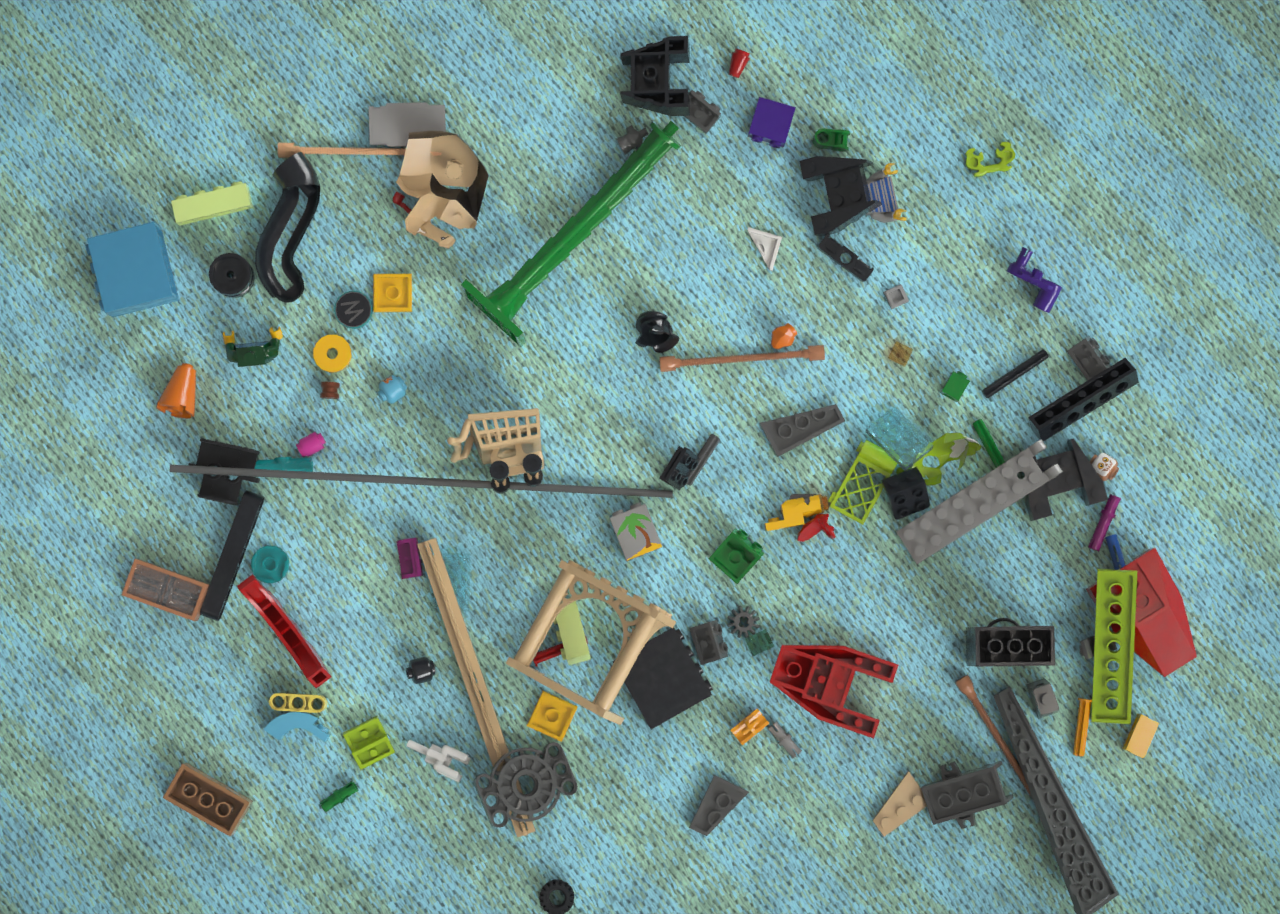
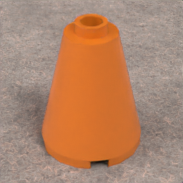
(180, 393)

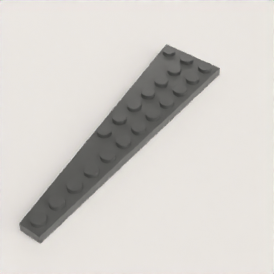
(1074, 852)

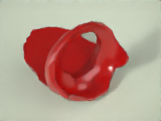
(814, 526)

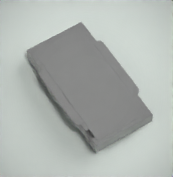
(394, 122)

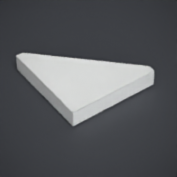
(767, 245)

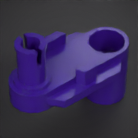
(1049, 290)

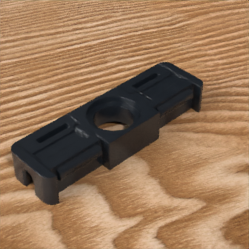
(834, 251)

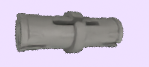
(784, 739)

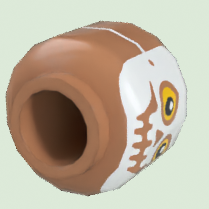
(1105, 466)

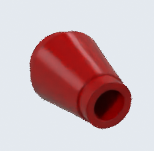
(738, 62)

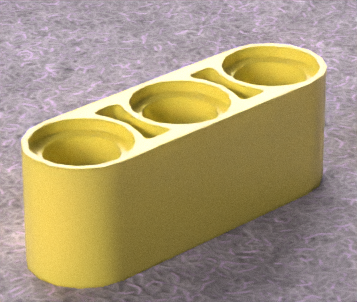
(289, 698)

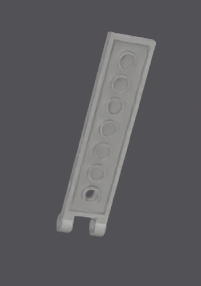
(976, 504)

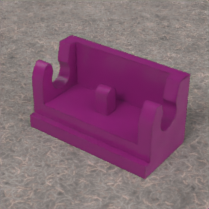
(409, 558)

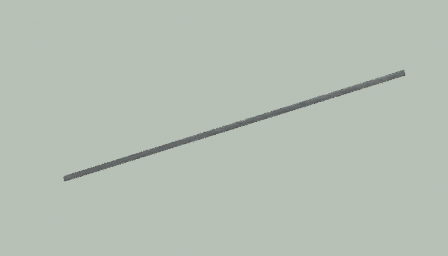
(416, 481)

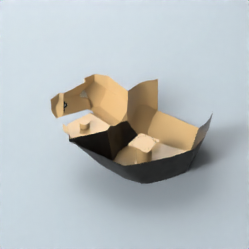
(424, 176)

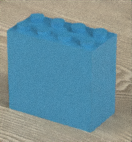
(132, 269)

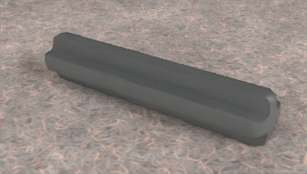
(704, 455)

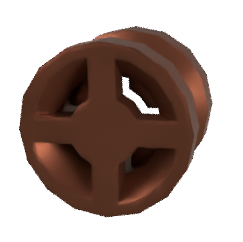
(329, 390)

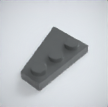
(716, 804)

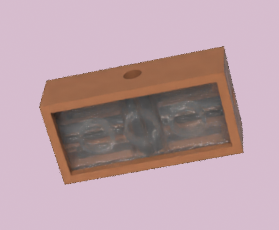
(165, 589)

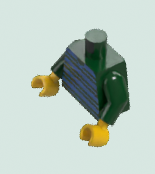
(253, 353)

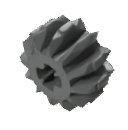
(750, 621)

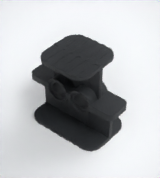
(219, 454)

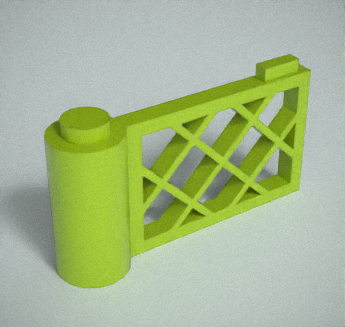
(875, 458)

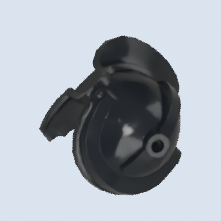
(655, 331)

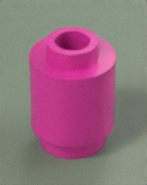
(311, 444)

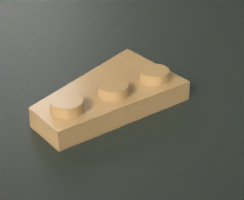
(900, 806)

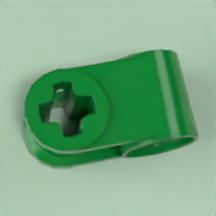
(836, 139)

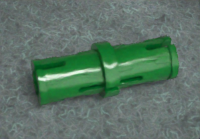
(339, 796)

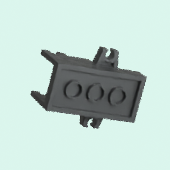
(964, 793)

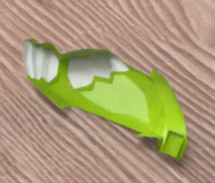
(946, 448)

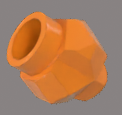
(783, 336)

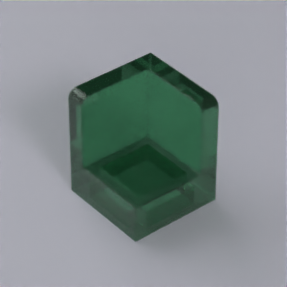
(759, 642)

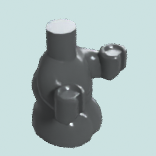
(632, 139)

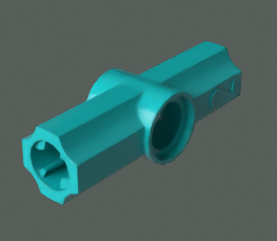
(286, 463)

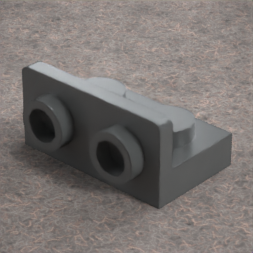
(1089, 357)
(709, 642)

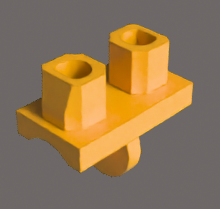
(749, 726)

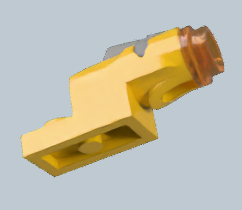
(796, 508)

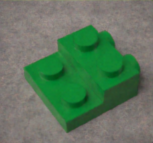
(736, 555)

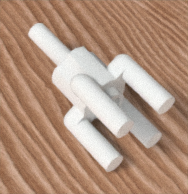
(441, 758)

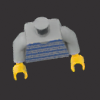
(882, 189)

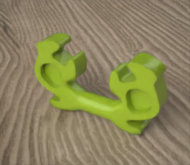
(1006, 155)

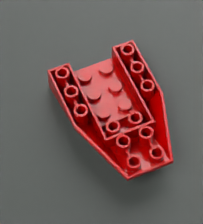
(1160, 617)

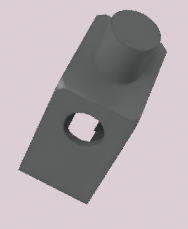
(1043, 698)

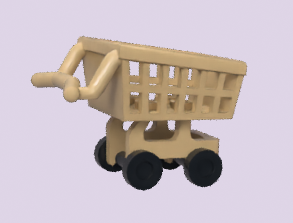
(507, 456)

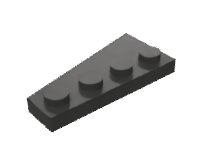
(799, 428)

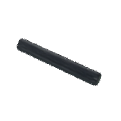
(1015, 373)

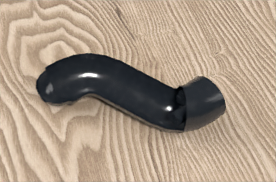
(290, 175)

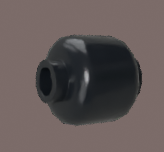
(420, 670)

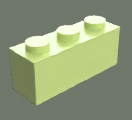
(572, 635)

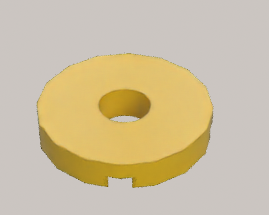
(338, 363)

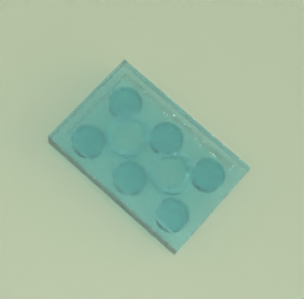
(899, 438)
(459, 572)

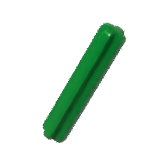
(988, 442)

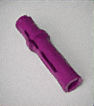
(1104, 522)

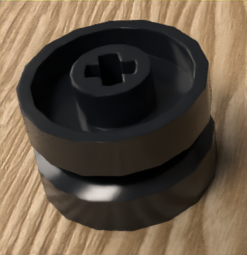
(241, 281)

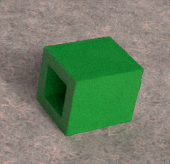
(955, 386)

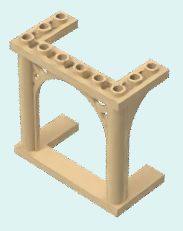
(648, 622)

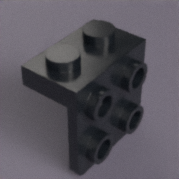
(679, 468)
(906, 493)

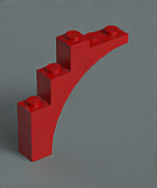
(286, 630)

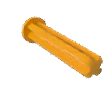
(1082, 727)

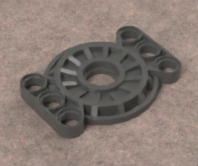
(545, 784)

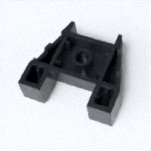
(652, 76)
(845, 191)
(1076, 474)

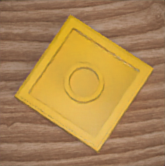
(392, 292)
(552, 716)

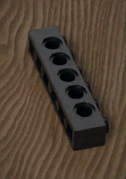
(1083, 399)

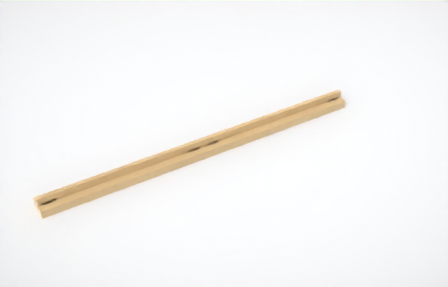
(468, 663)

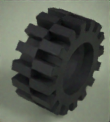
(556, 885)

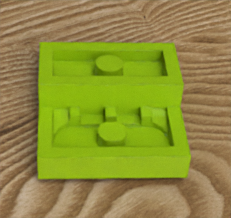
(368, 742)

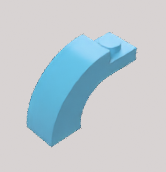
(284, 723)

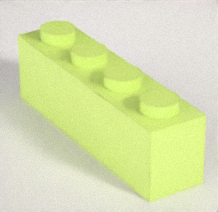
(211, 204)

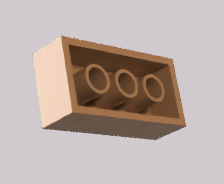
(207, 799)

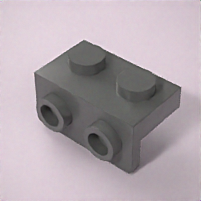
(701, 112)

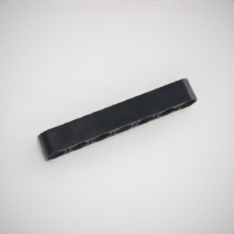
(232, 555)

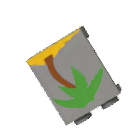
(635, 531)

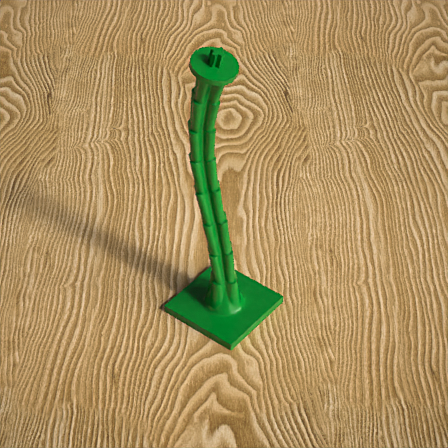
(510, 296)

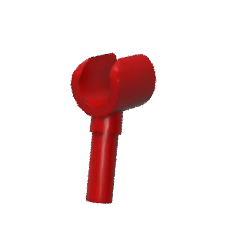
(397, 199)

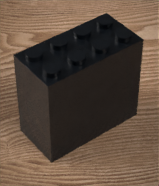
(1010, 646)
(666, 679)

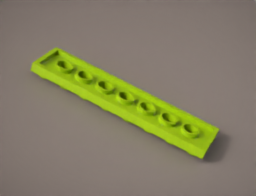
(1125, 638)

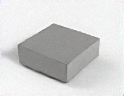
(896, 296)

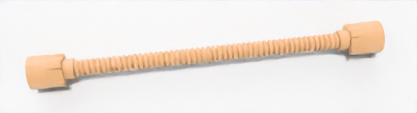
(286, 150)

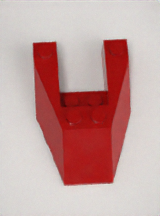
(821, 678)

